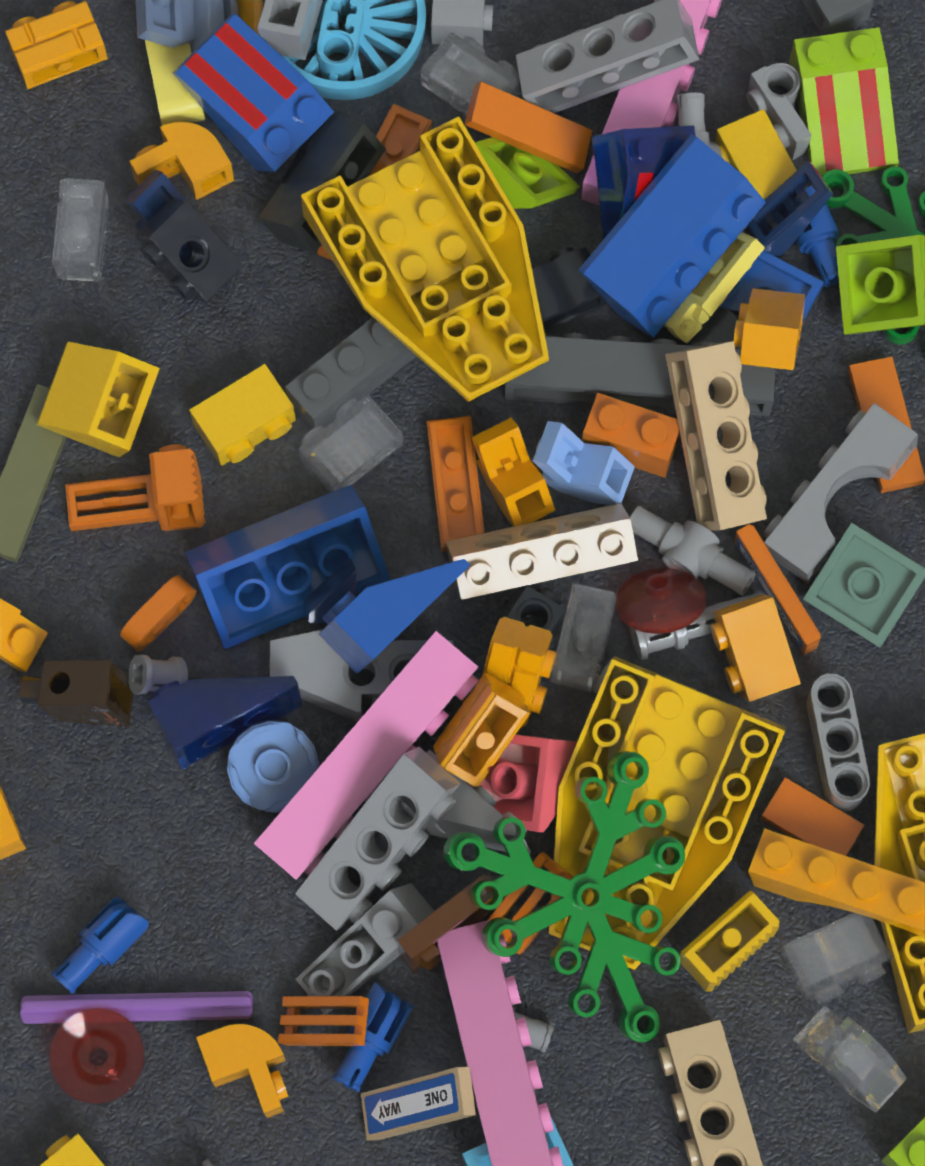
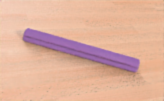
(141, 1006)

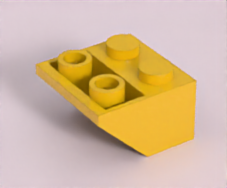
(98, 397)

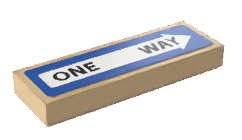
(418, 1103)

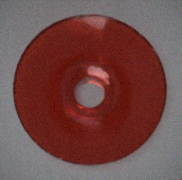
(660, 600)
(73, 1049)

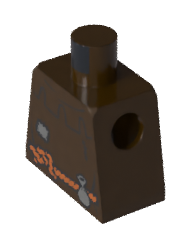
(81, 692)

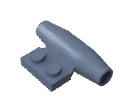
(181, 21)

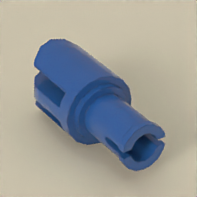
(820, 241)
(102, 942)
(383, 1027)

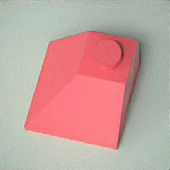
(529, 779)

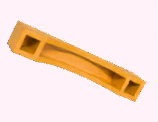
(837, 881)

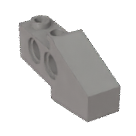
(326, 677)

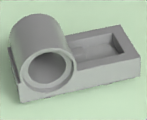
(778, 107)

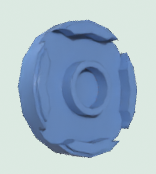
(270, 764)

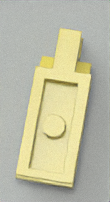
(714, 287)

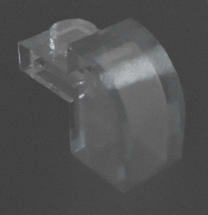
(852, 1057)

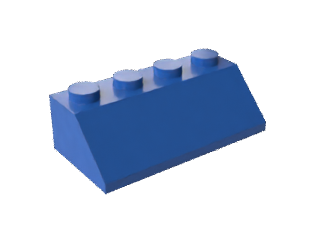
(672, 236)
(268, 568)

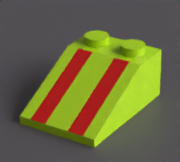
(846, 101)

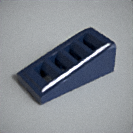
(781, 238)

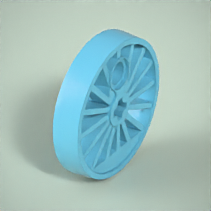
(364, 27)

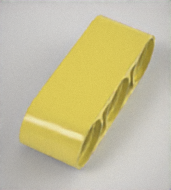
(173, 99)

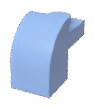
(582, 469)

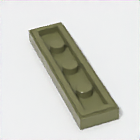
(26, 477)

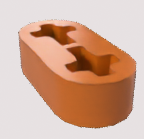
(158, 613)

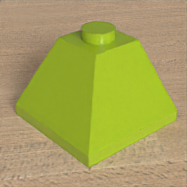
(525, 177)
(882, 284)

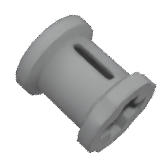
(152, 674)

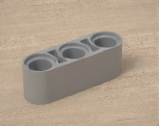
(841, 721)

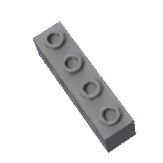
(608, 56)
(328, 885)

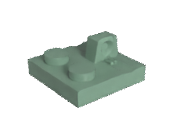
(866, 585)

